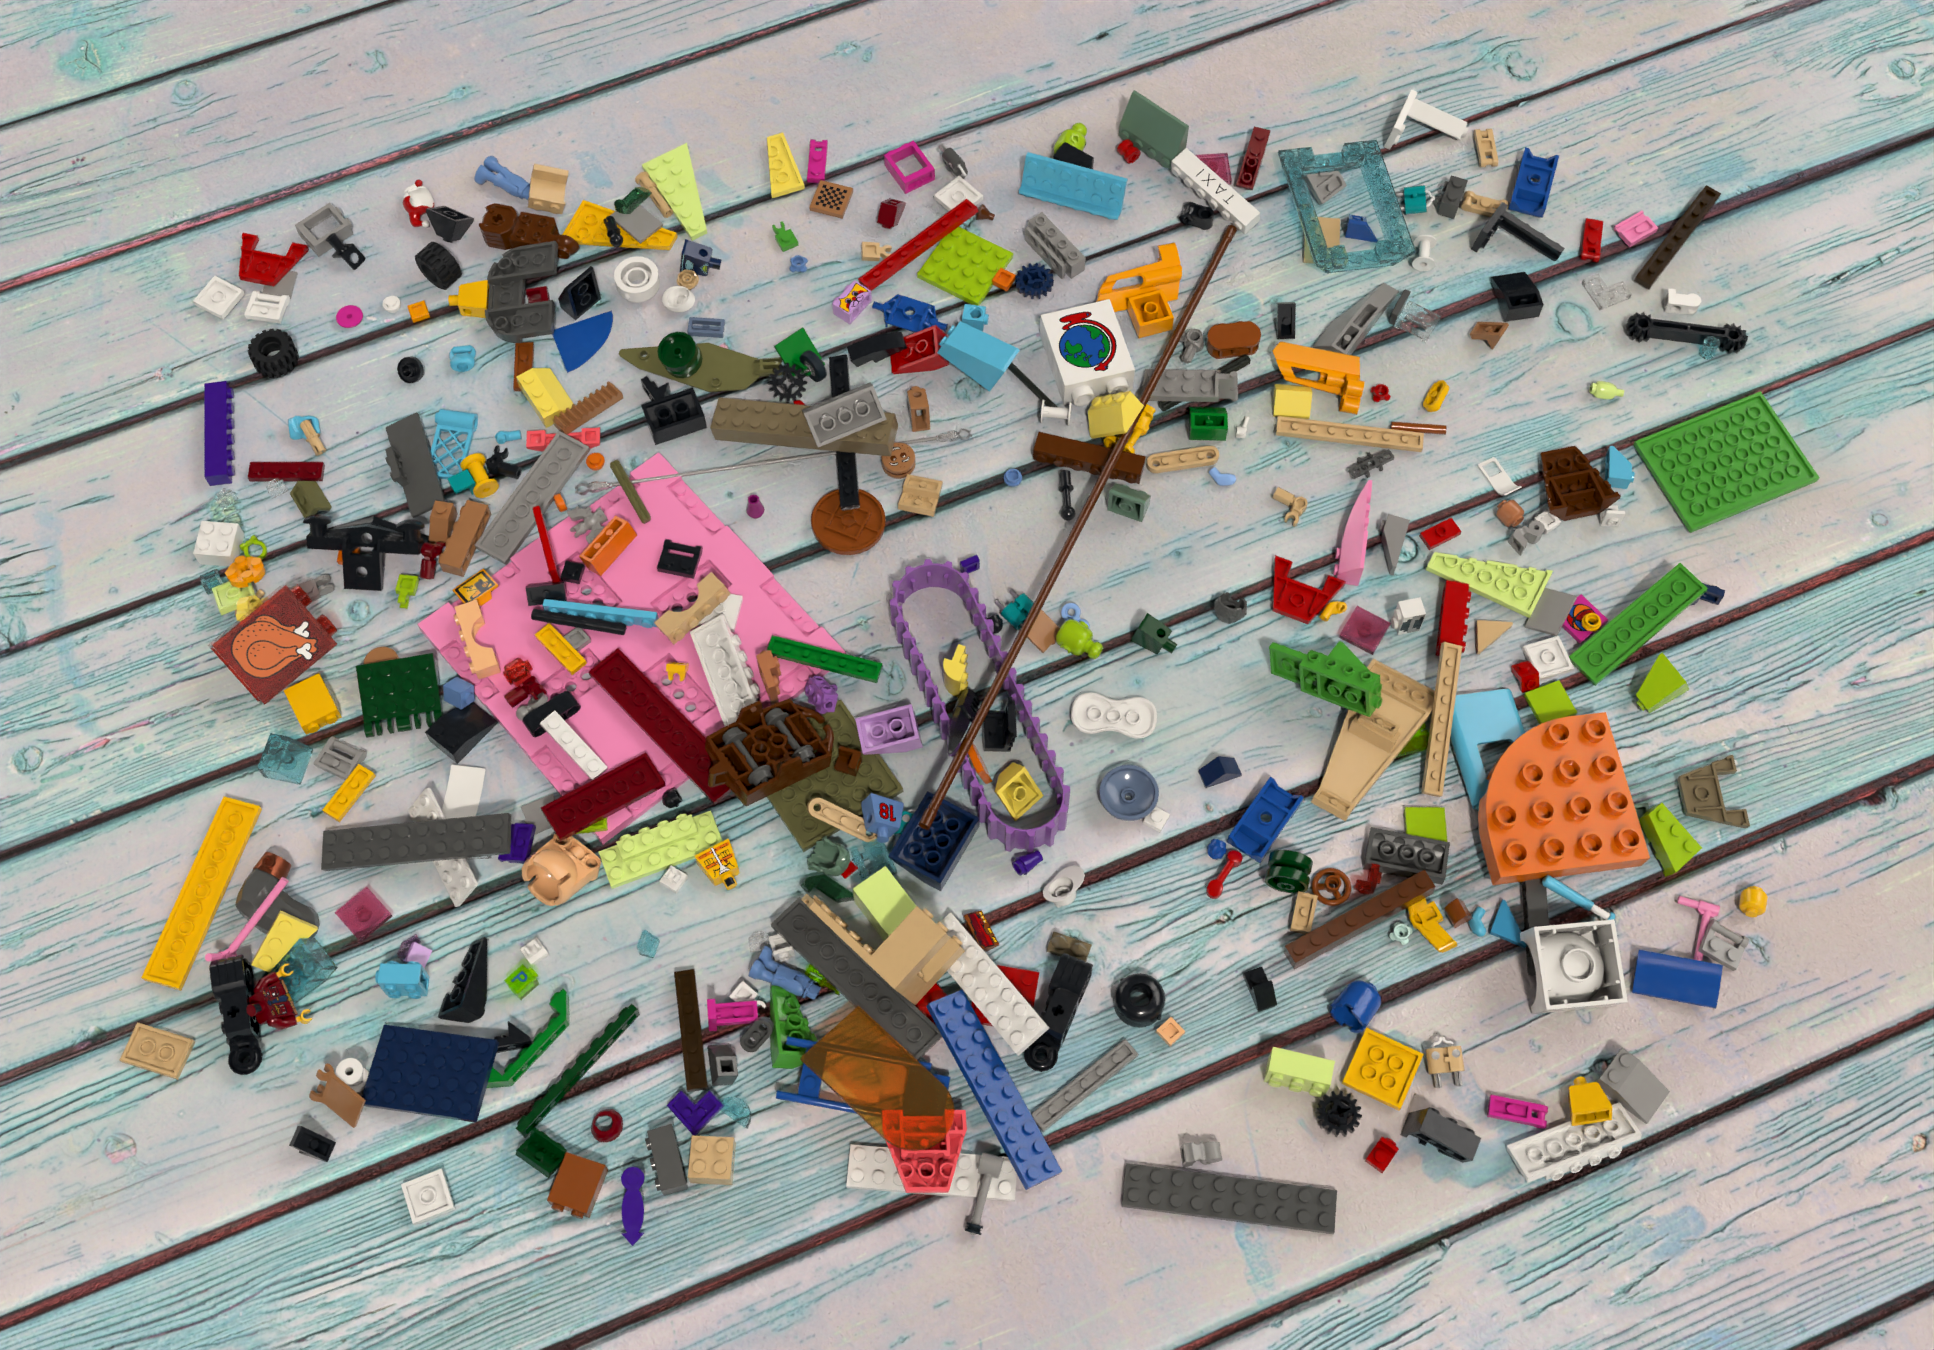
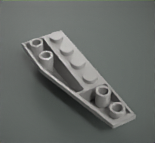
(1353, 325)

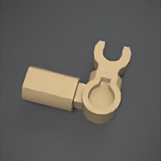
(1298, 504)

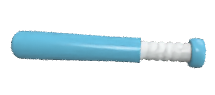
(1573, 896)

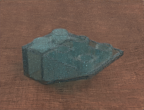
(309, 965)

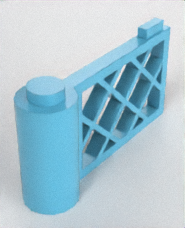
(456, 423)

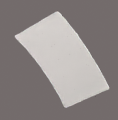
(463, 791)

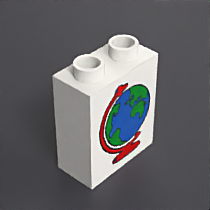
(1086, 352)

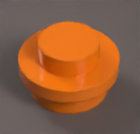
(595, 461)

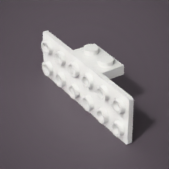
(453, 872)

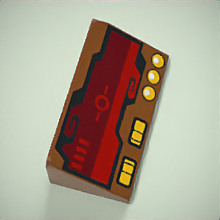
(981, 930)

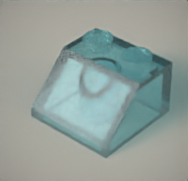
(284, 759)

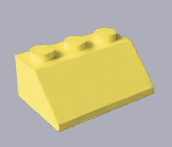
(544, 394)
(1113, 414)

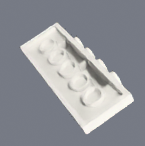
(725, 668)
(1572, 1147)

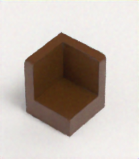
(848, 761)

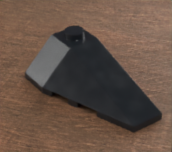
(470, 990)

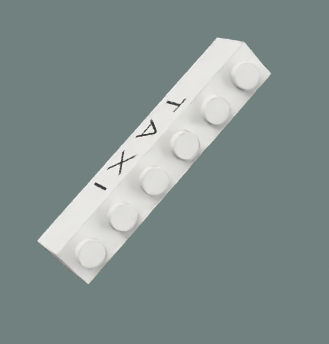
(1215, 191)

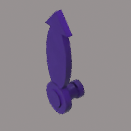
(632, 1204)

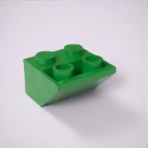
(1208, 423)

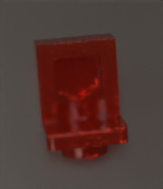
(1373, 879)

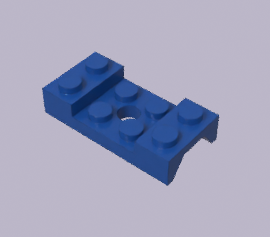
(1532, 196)
(1255, 836)

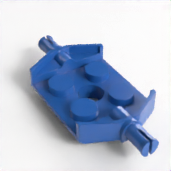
(895, 314)

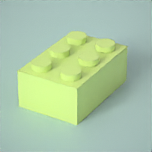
(1299, 1071)

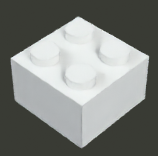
(218, 543)

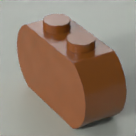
(1233, 339)

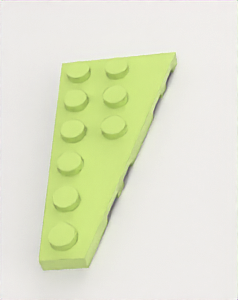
(678, 187)
(1497, 581)

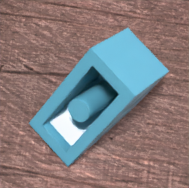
(1618, 469)

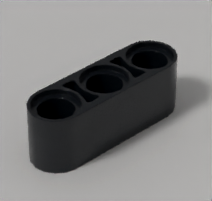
(563, 704)

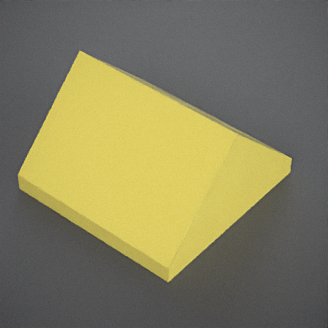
(1292, 401)

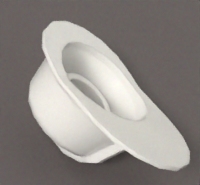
(1064, 886)

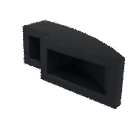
(876, 348)

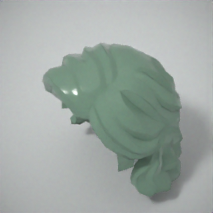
(829, 858)

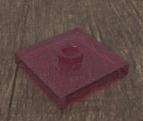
(1219, 164)
(1364, 630)
(363, 914)

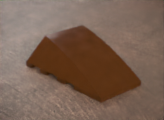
(1573, 485)

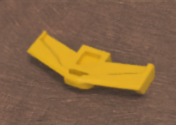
(1426, 919)

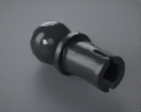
(613, 232)

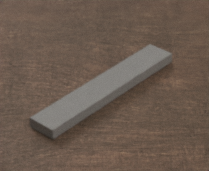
(1084, 1085)

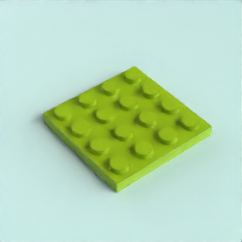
(964, 265)

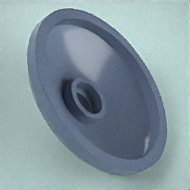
(1132, 782)

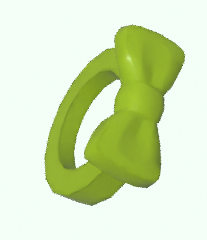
(253, 540)

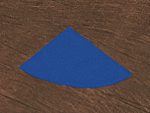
(582, 339)

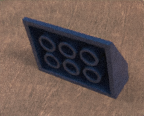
(935, 852)

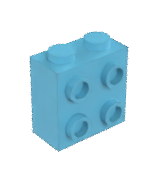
(403, 979)

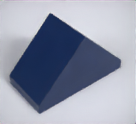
(1219, 771)

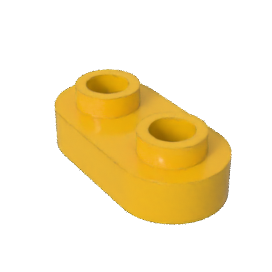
(1436, 396)

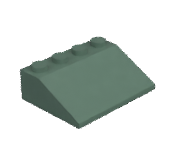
(1153, 130)

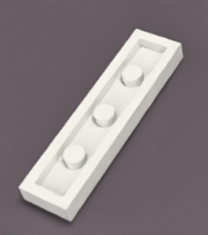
(573, 745)

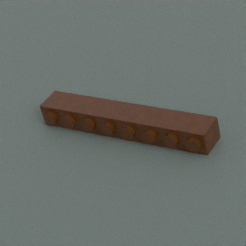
(1359, 919)

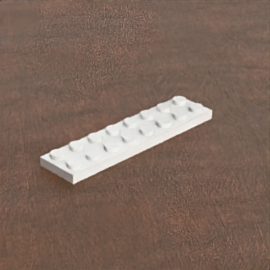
(993, 992)
(875, 1170)

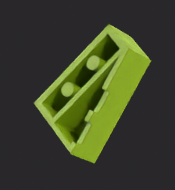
(1669, 838)

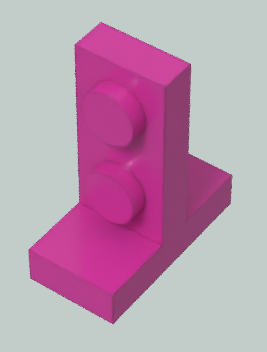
(730, 1013)

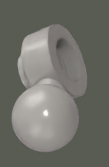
(522, 711)

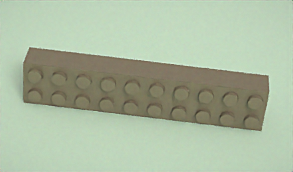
(786, 426)

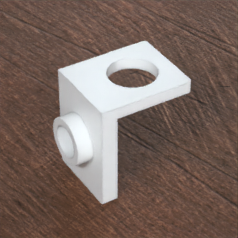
(1612, 516)

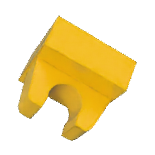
(676, 667)

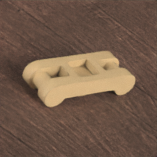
(1486, 147)
(1484, 205)

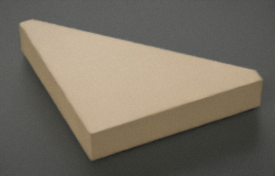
(1488, 632)

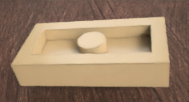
(1303, 912)

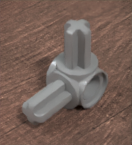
(1190, 344)

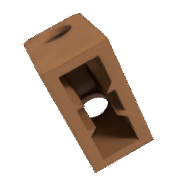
(918, 401)

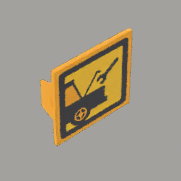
(476, 588)

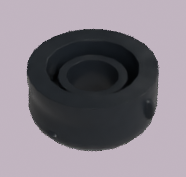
(1136, 1015)

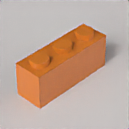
(608, 545)

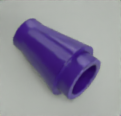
(1027, 862)

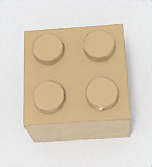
(712, 1160)

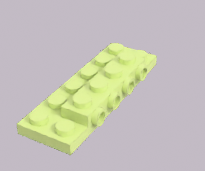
(659, 847)

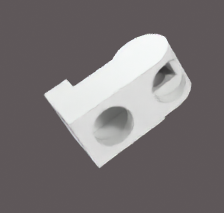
(1681, 303)

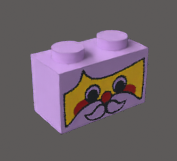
(851, 302)

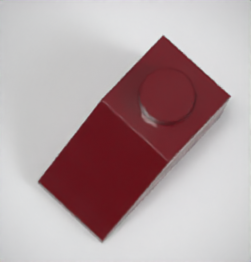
(890, 212)

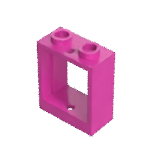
(915, 179)

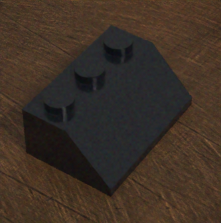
(674, 416)

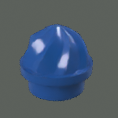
(1216, 849)

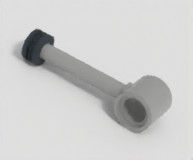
(990, 1167)

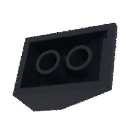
(580, 294)
(460, 730)

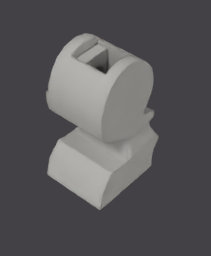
(1526, 534)
(1203, 1152)

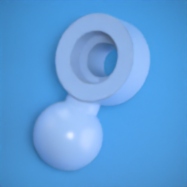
(1064, 612)

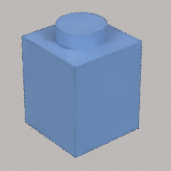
(458, 692)

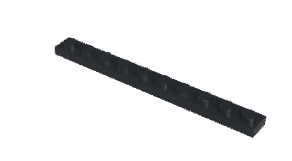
(845, 461)

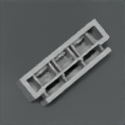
(1054, 247)

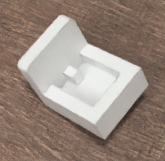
(781, 949)

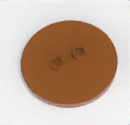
(848, 530)

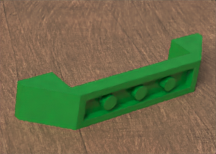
(560, 1005)

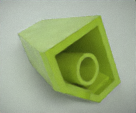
(1660, 685)

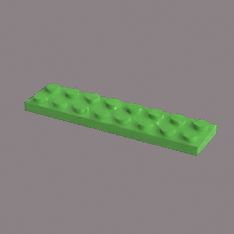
(1637, 624)

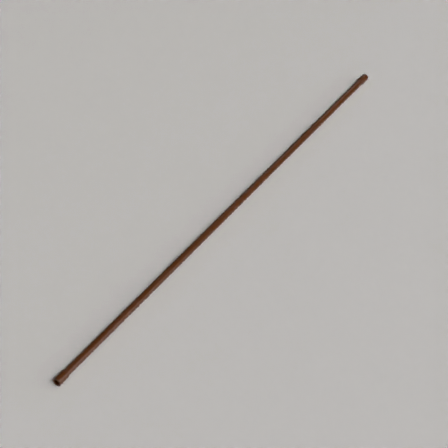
(931, 812)

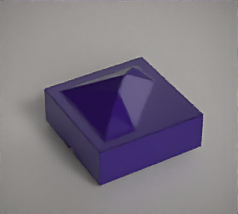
(970, 564)

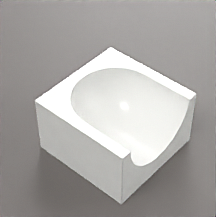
(1576, 966)

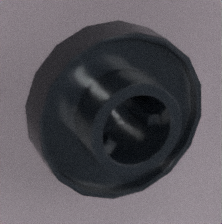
(410, 369)

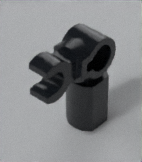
(496, 465)

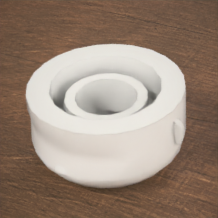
(637, 269)

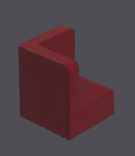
(537, 294)

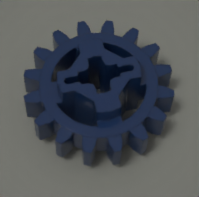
(1034, 281)

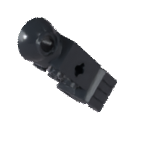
(232, 986)
(1064, 997)

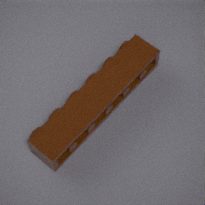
(1086, 457)

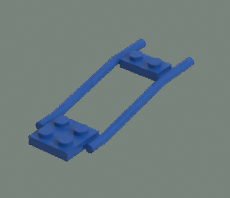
(810, 1083)

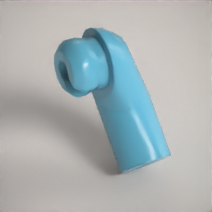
(504, 436)
(1476, 924)

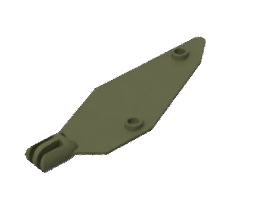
(719, 371)

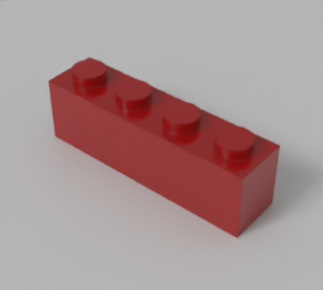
(1453, 614)

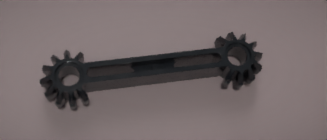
(1644, 328)

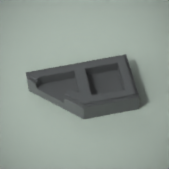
(1399, 306)

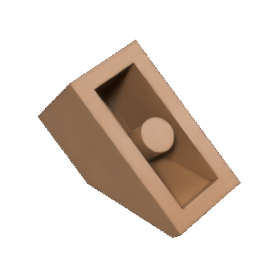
(441, 521)

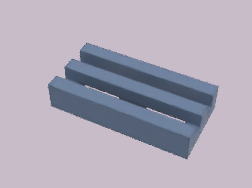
(706, 330)

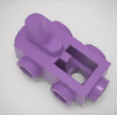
(821, 694)

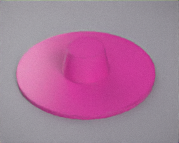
(349, 316)

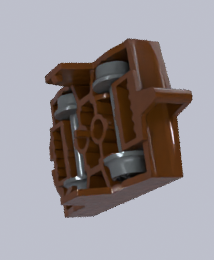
(777, 766)

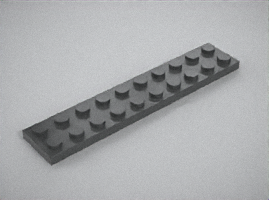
(416, 842)
(856, 979)
(1229, 1198)

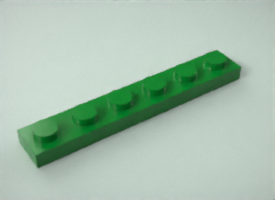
(825, 659)

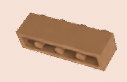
(465, 534)

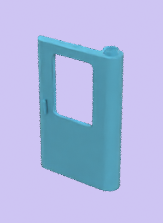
(1481, 720)

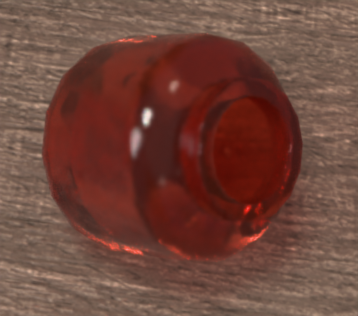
(517, 671)

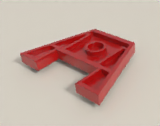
(1299, 599)

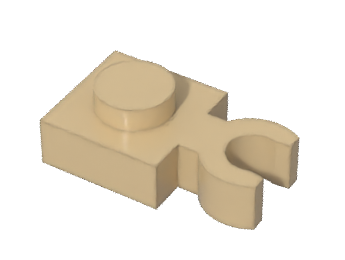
(872, 251)

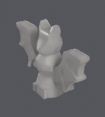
(591, 522)

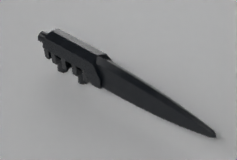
(963, 714)

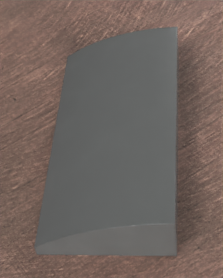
(1407, 854)

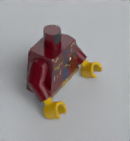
(273, 1002)

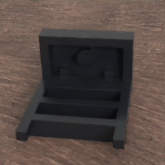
(1000, 729)

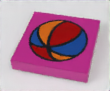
(1573, 621)

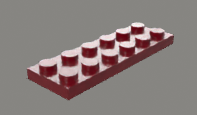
(603, 796)

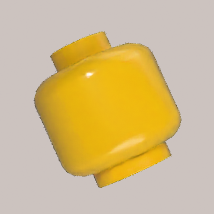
(1753, 901)

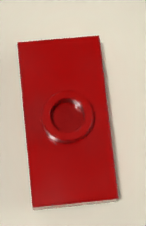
(1440, 533)

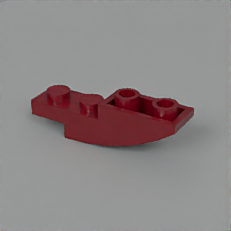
(1253, 158)

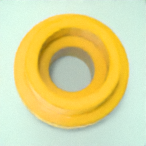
(1593, 618)

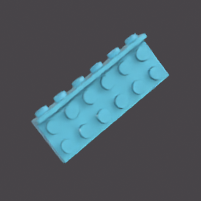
(1073, 186)

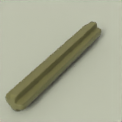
(630, 491)

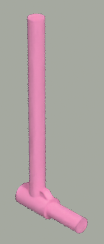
(1707, 911)
(231, 951)

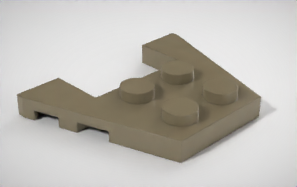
(1703, 795)

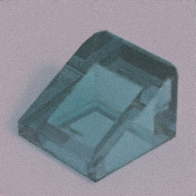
(210, 580)
(648, 944)

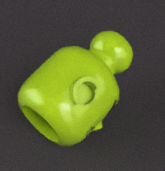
(1073, 136)
(1077, 639)

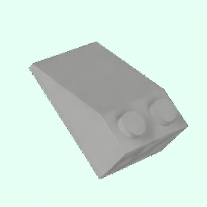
(1633, 1085)

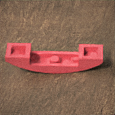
(539, 440)

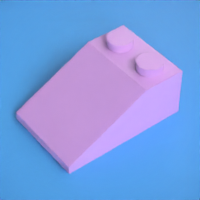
(889, 731)

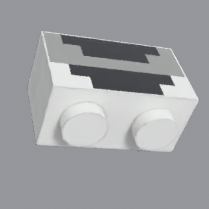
(1408, 616)

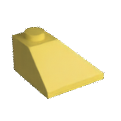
(1017, 790)

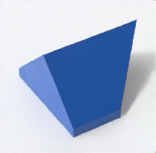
(1359, 229)

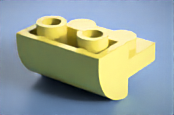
(955, 672)

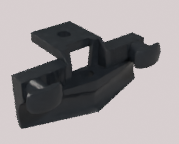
(386, 538)

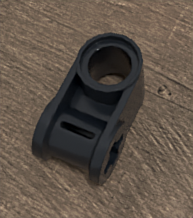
(1198, 216)

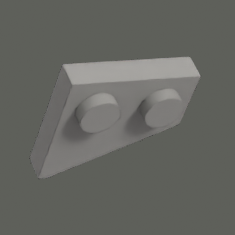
(1325, 185)

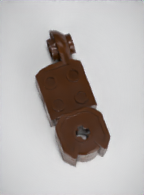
(506, 230)

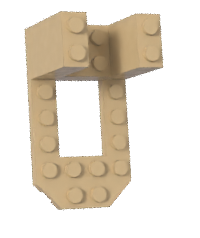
(911, 955)

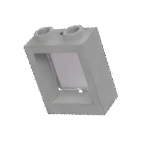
(320, 225)

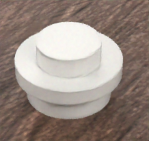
(391, 304)

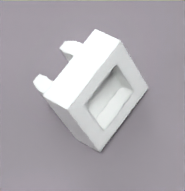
(673, 879)
(534, 952)

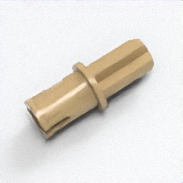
(312, 437)

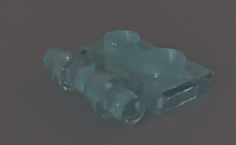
(878, 857)

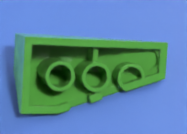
(787, 1023)

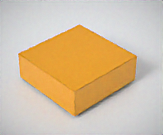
(418, 311)

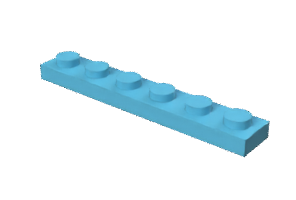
(612, 614)

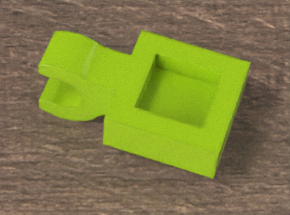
(406, 587)

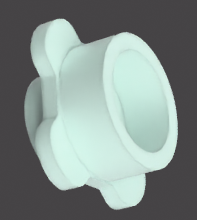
(1398, 927)

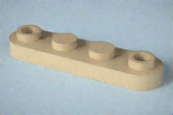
(1182, 459)
(839, 819)

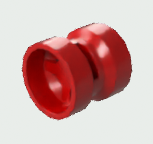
(1127, 149)

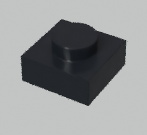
(572, 572)

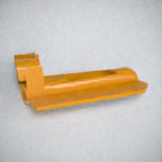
(1156, 276)
(1337, 372)

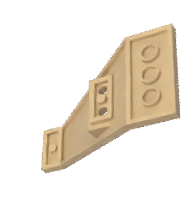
(1372, 743)

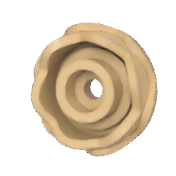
(690, 276)

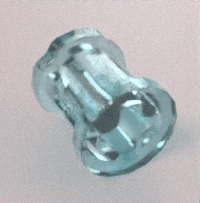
(1706, 348)

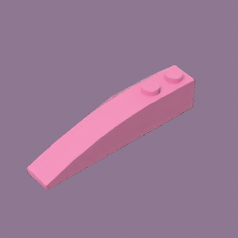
(1354, 541)

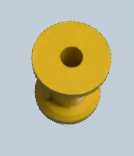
(484, 485)

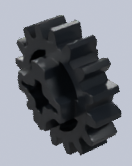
(787, 390)
(1340, 1122)

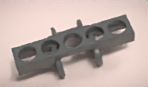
(1374, 460)

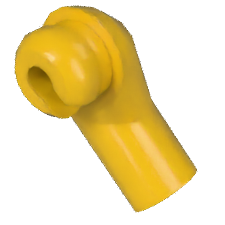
(1332, 608)

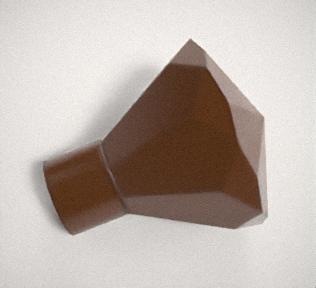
(984, 213)

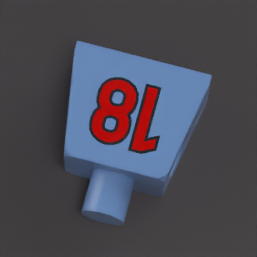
(882, 816)

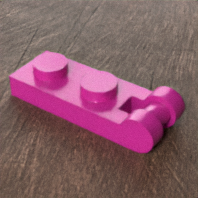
(817, 161)
(1517, 1111)

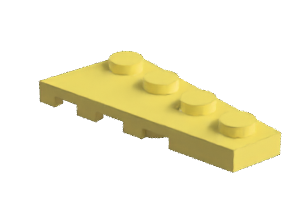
(783, 169)

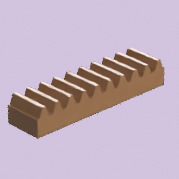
(587, 408)

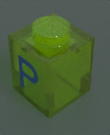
(522, 981)

